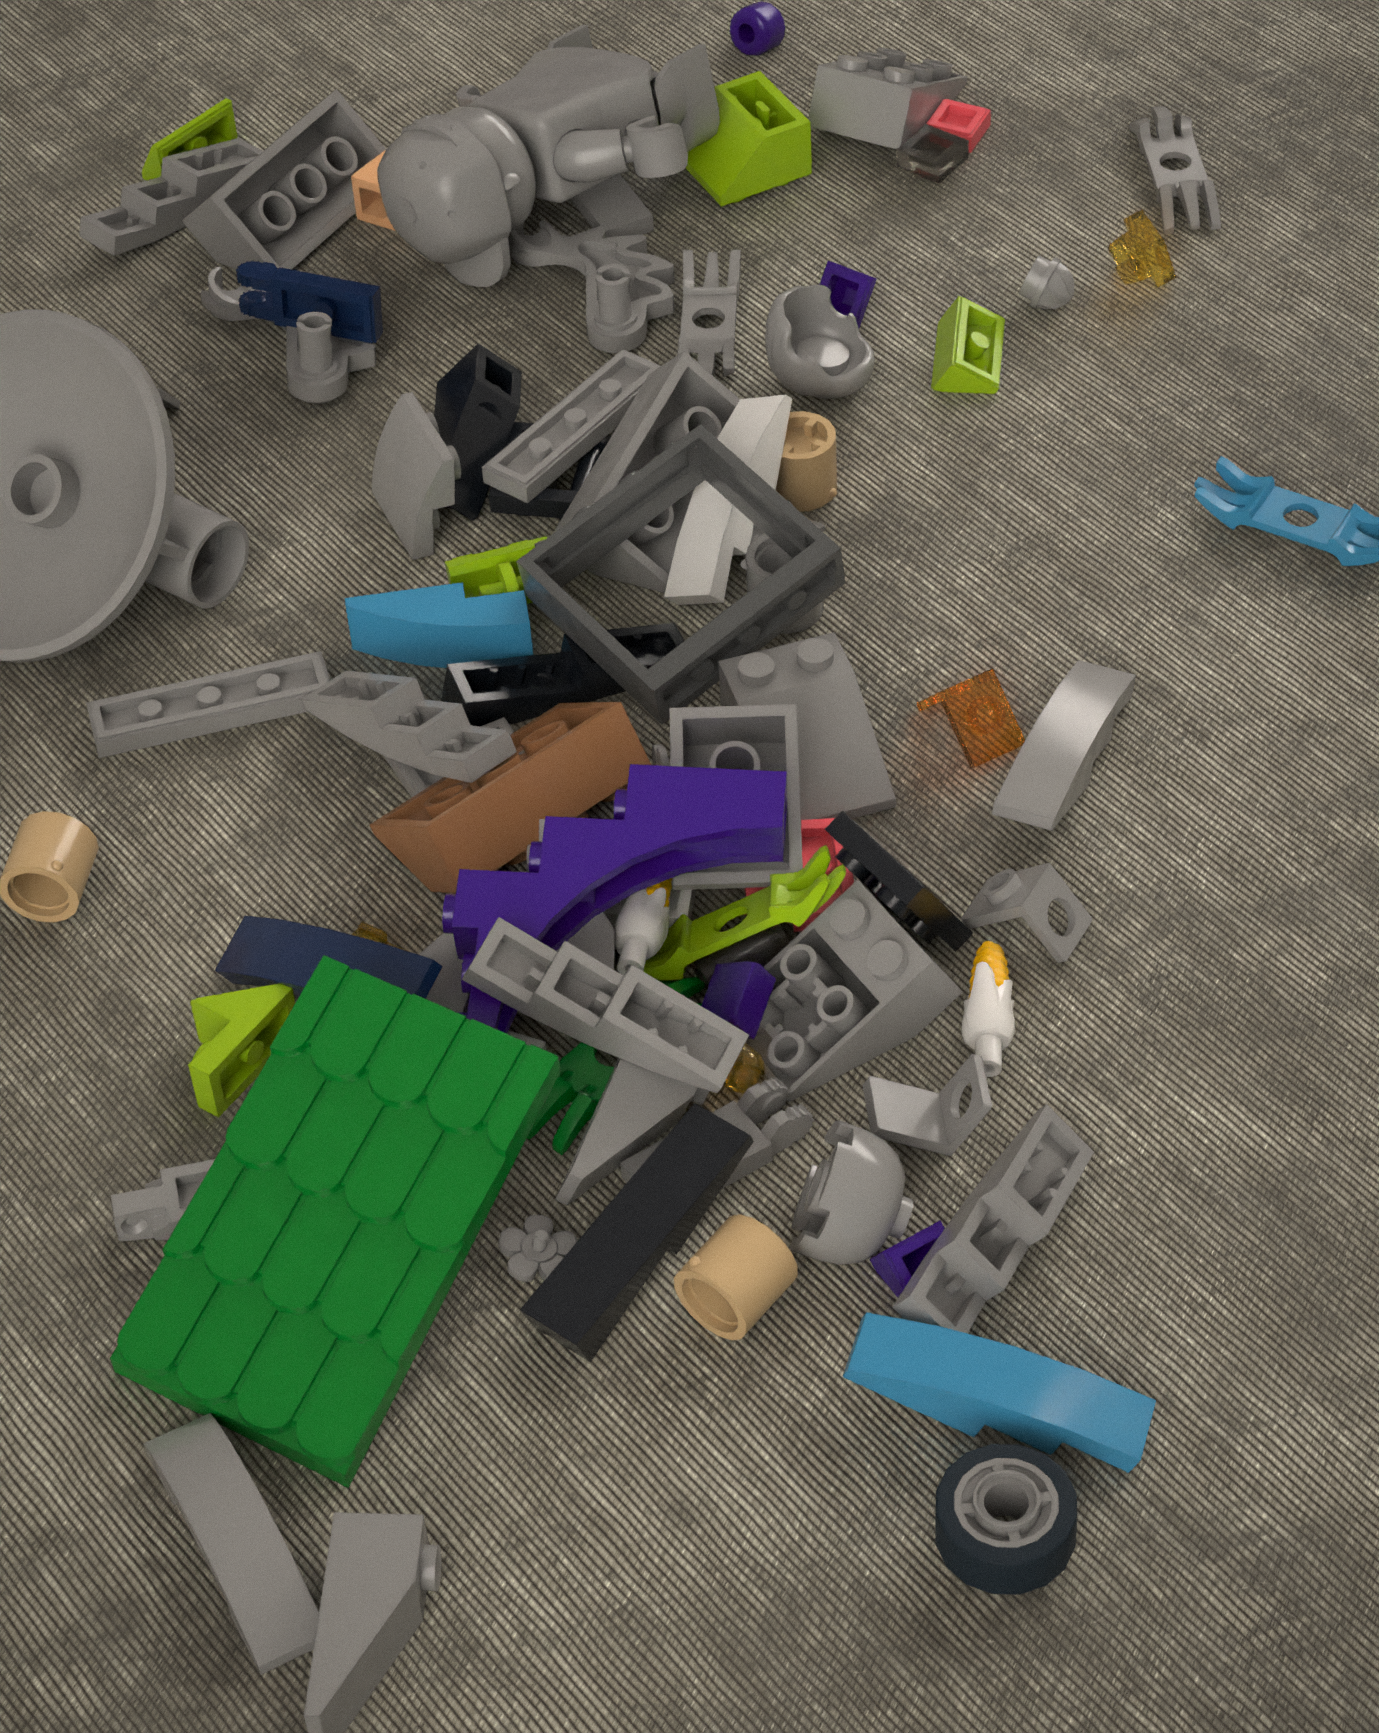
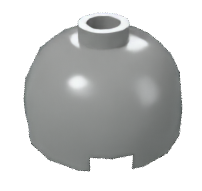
(851, 1199)

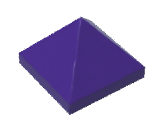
(849, 289)

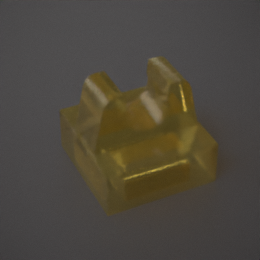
(1143, 252)

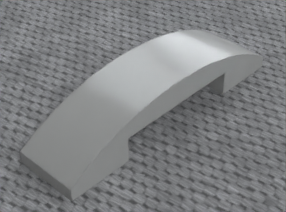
(237, 1540)

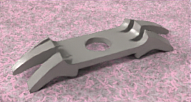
(1176, 183)
(714, 301)

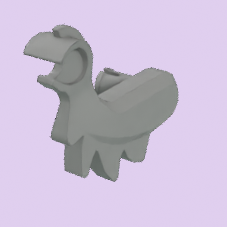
(621, 280)
(315, 360)

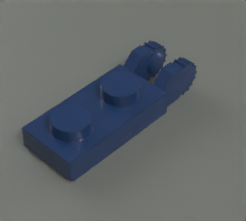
(290, 293)

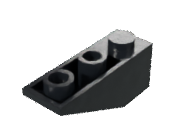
(475, 416)

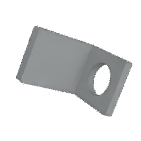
(1028, 896)
(927, 1117)

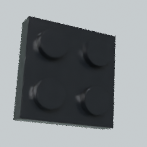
(895, 884)

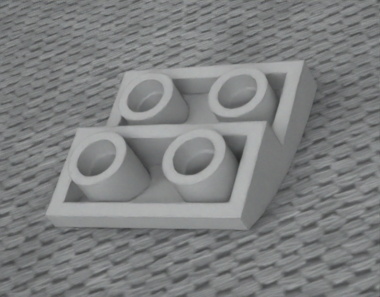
(414, 475)

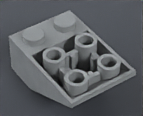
(880, 95)
(846, 993)

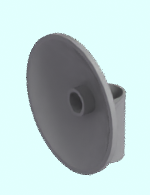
(92, 491)

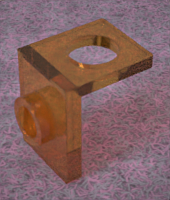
(979, 717)

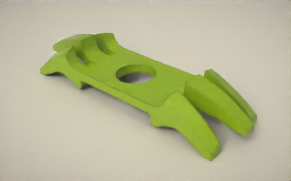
(787, 899)

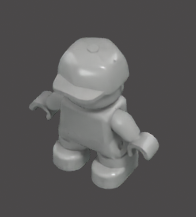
(547, 134)

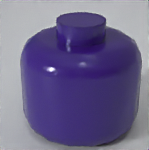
(757, 28)

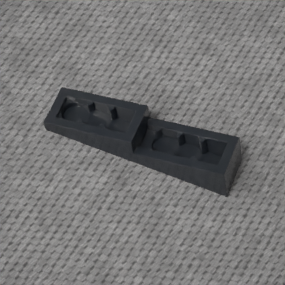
(535, 683)
(628, 1239)

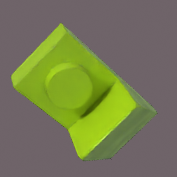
(235, 1040)

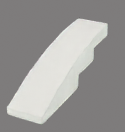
(714, 526)

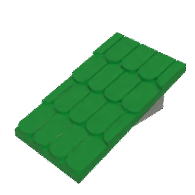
(335, 1218)

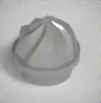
(1048, 284)

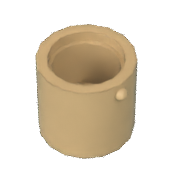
(808, 462)
(48, 866)
(735, 1277)

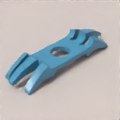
(1260, 504)

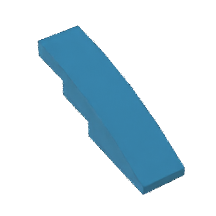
(998, 1385)

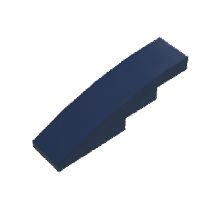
(288, 953)

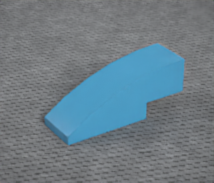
(440, 625)

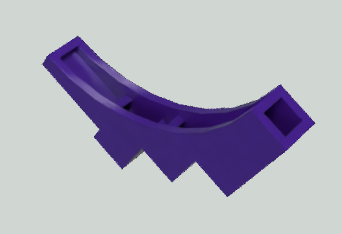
(661, 827)

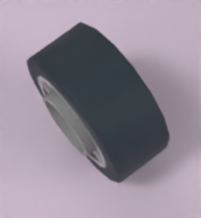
(998, 1553)

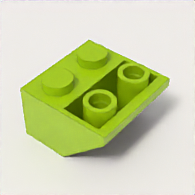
(757, 144)

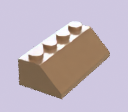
(569, 765)

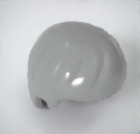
(816, 346)

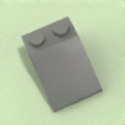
(835, 736)
(747, 740)

